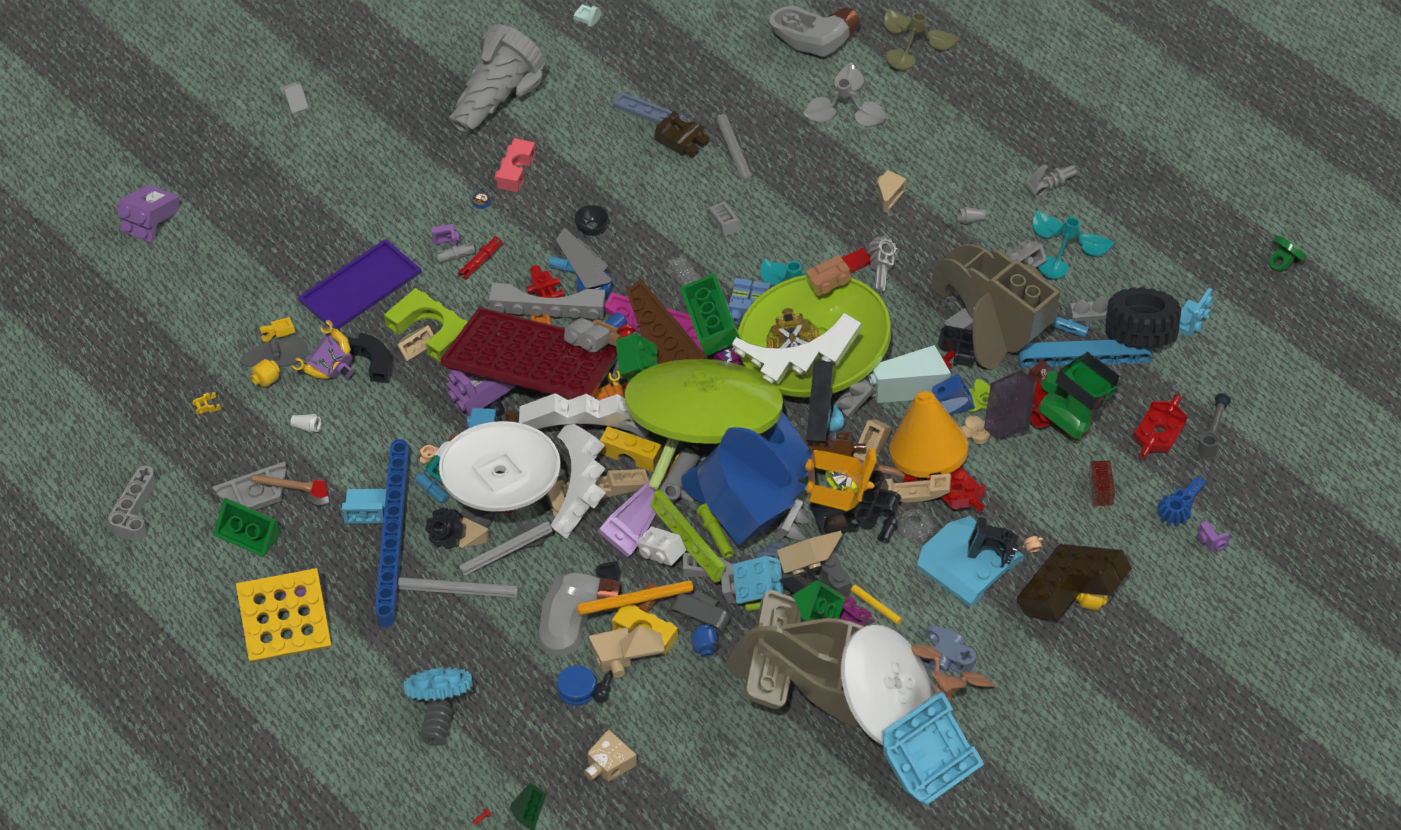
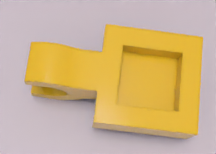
(279, 328)

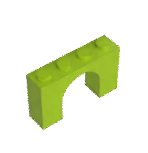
(419, 306)

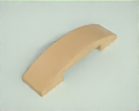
(922, 490)

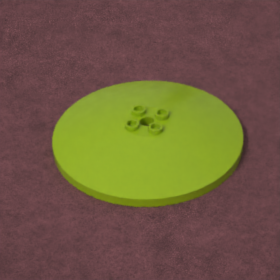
(823, 311)
(702, 399)

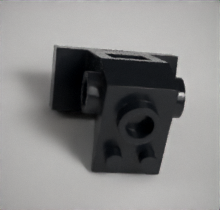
(994, 538)

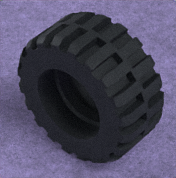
(1143, 317)

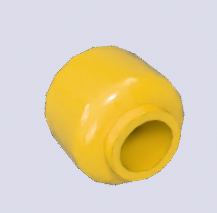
(265, 373)
(1091, 601)

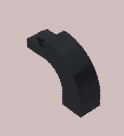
(376, 353)

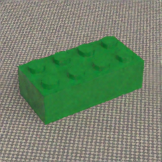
(710, 314)

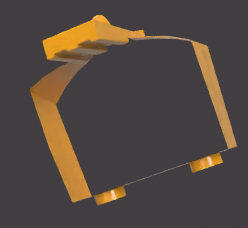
(841, 464)

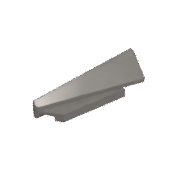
(583, 260)

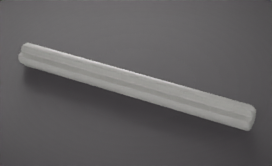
(458, 587)

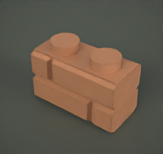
(828, 275)

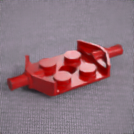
(1165, 416)
(969, 492)

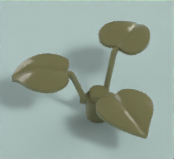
(898, 23)

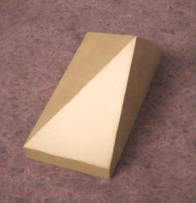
(414, 342)
(474, 534)
(641, 643)

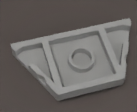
(250, 493)

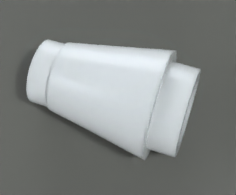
(309, 423)

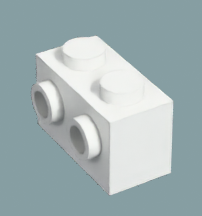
(661, 546)

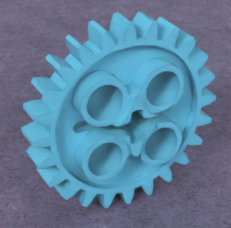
(438, 683)

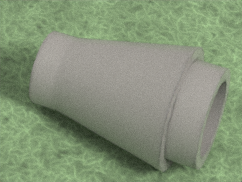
(969, 215)

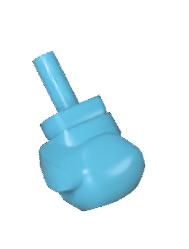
(836, 420)

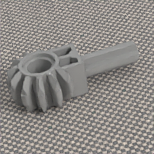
(883, 255)

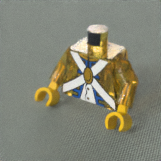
(791, 331)

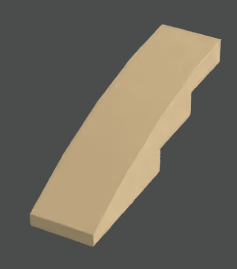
(621, 481)

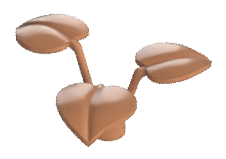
(946, 681)

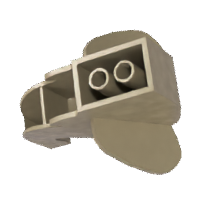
(1002, 296)

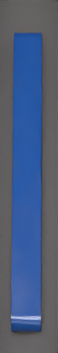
(392, 533)

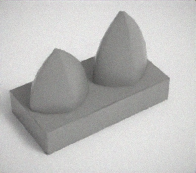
(1089, 310)
(855, 397)
(790, 529)

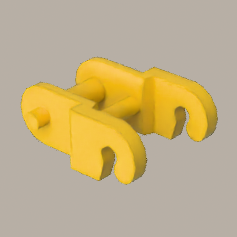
(211, 408)

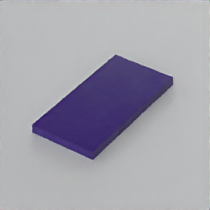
(360, 284)

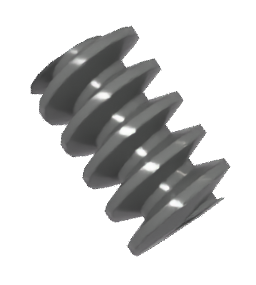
(436, 722)

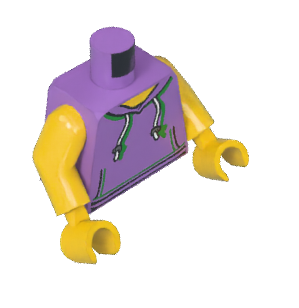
(329, 357)

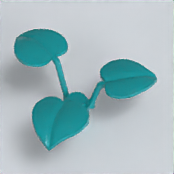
(1047, 226)
(777, 272)

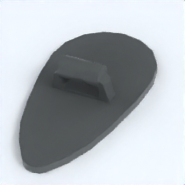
(280, 350)

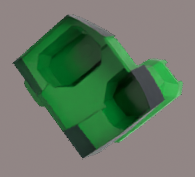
(1077, 393)

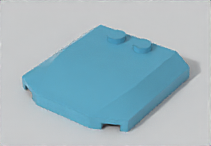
(948, 564)
(929, 750)

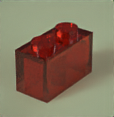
(1101, 483)

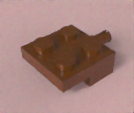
(840, 444)

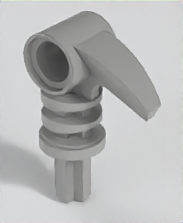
(1040, 183)

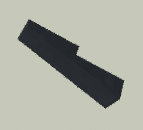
(820, 401)

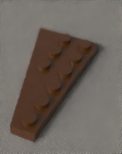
(660, 326)

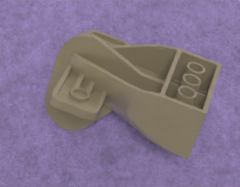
(793, 650)

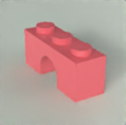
(518, 153)

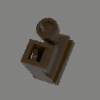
(683, 140)

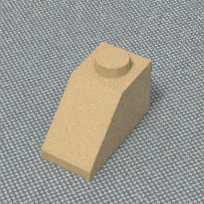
(890, 189)
(875, 437)

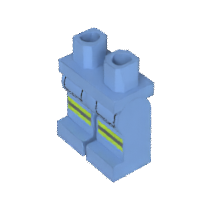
(741, 299)

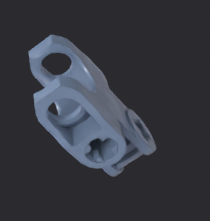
(953, 650)

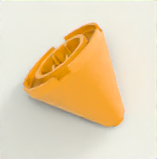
(928, 439)

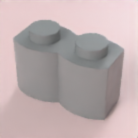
(587, 335)

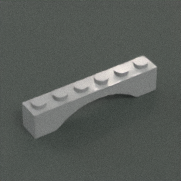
(510, 300)

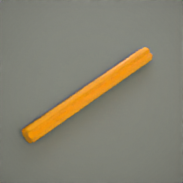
(634, 597)

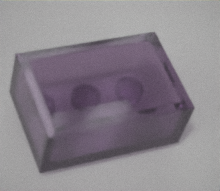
(1009, 405)

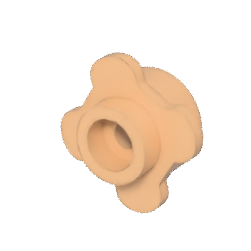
(425, 451)
(1033, 544)

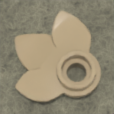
(975, 429)

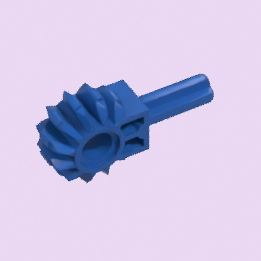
(1178, 506)

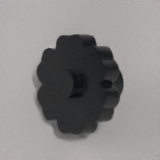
(445, 527)

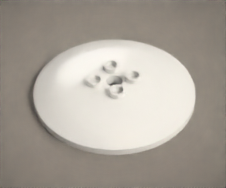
(518, 450)
(870, 668)

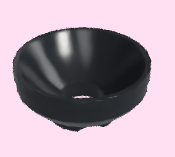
(590, 214)

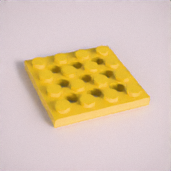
(288, 584)

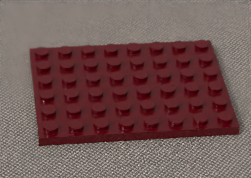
(527, 355)

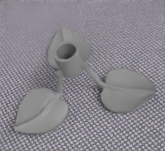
(846, 82)

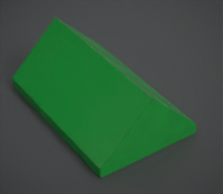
(246, 527)
(819, 602)

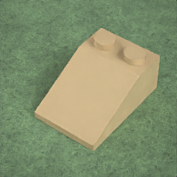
(807, 553)

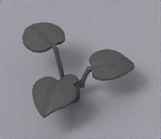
(483, 518)

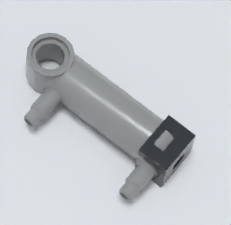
(687, 459)

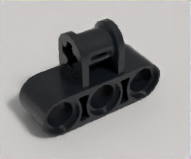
(960, 342)
(883, 502)

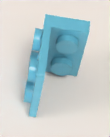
(1194, 313)
(364, 506)
(756, 577)

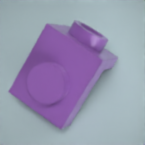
(445, 234)
(1208, 537)

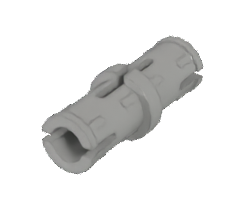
(455, 252)

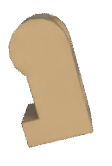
(556, 496)

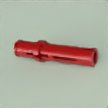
(485, 253)

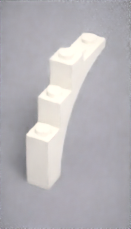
(776, 362)
(580, 410)
(584, 473)

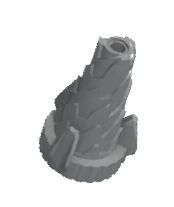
(506, 64)

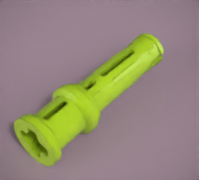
(712, 524)

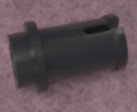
(887, 530)

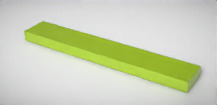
(692, 540)

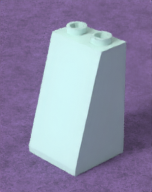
(908, 375)

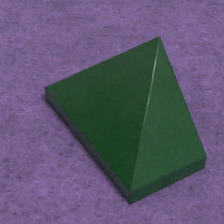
(528, 806)

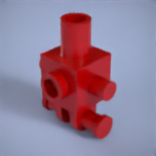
(543, 284)

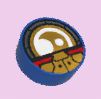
(481, 200)

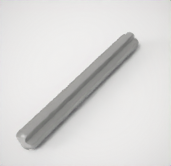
(734, 147)
(505, 548)

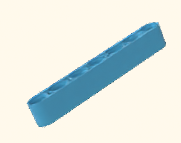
(1063, 353)

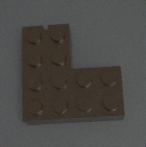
(1070, 572)

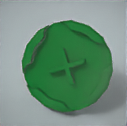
(1286, 251)

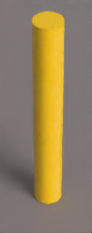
(876, 604)

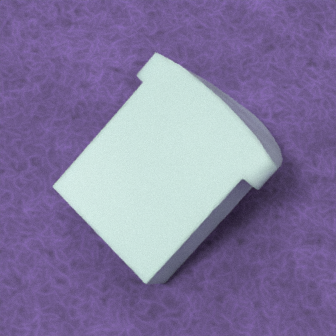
(587, 14)

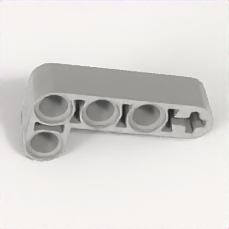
(124, 516)

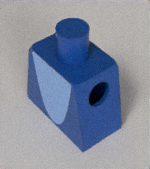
(954, 395)

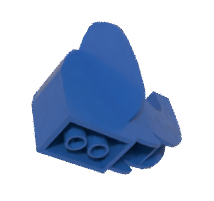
(750, 478)

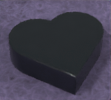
(609, 570)

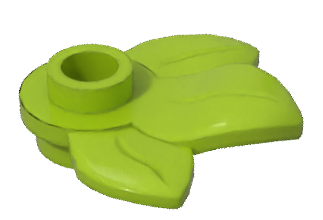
(979, 394)

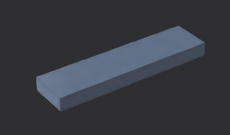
(642, 108)

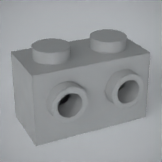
(1028, 253)

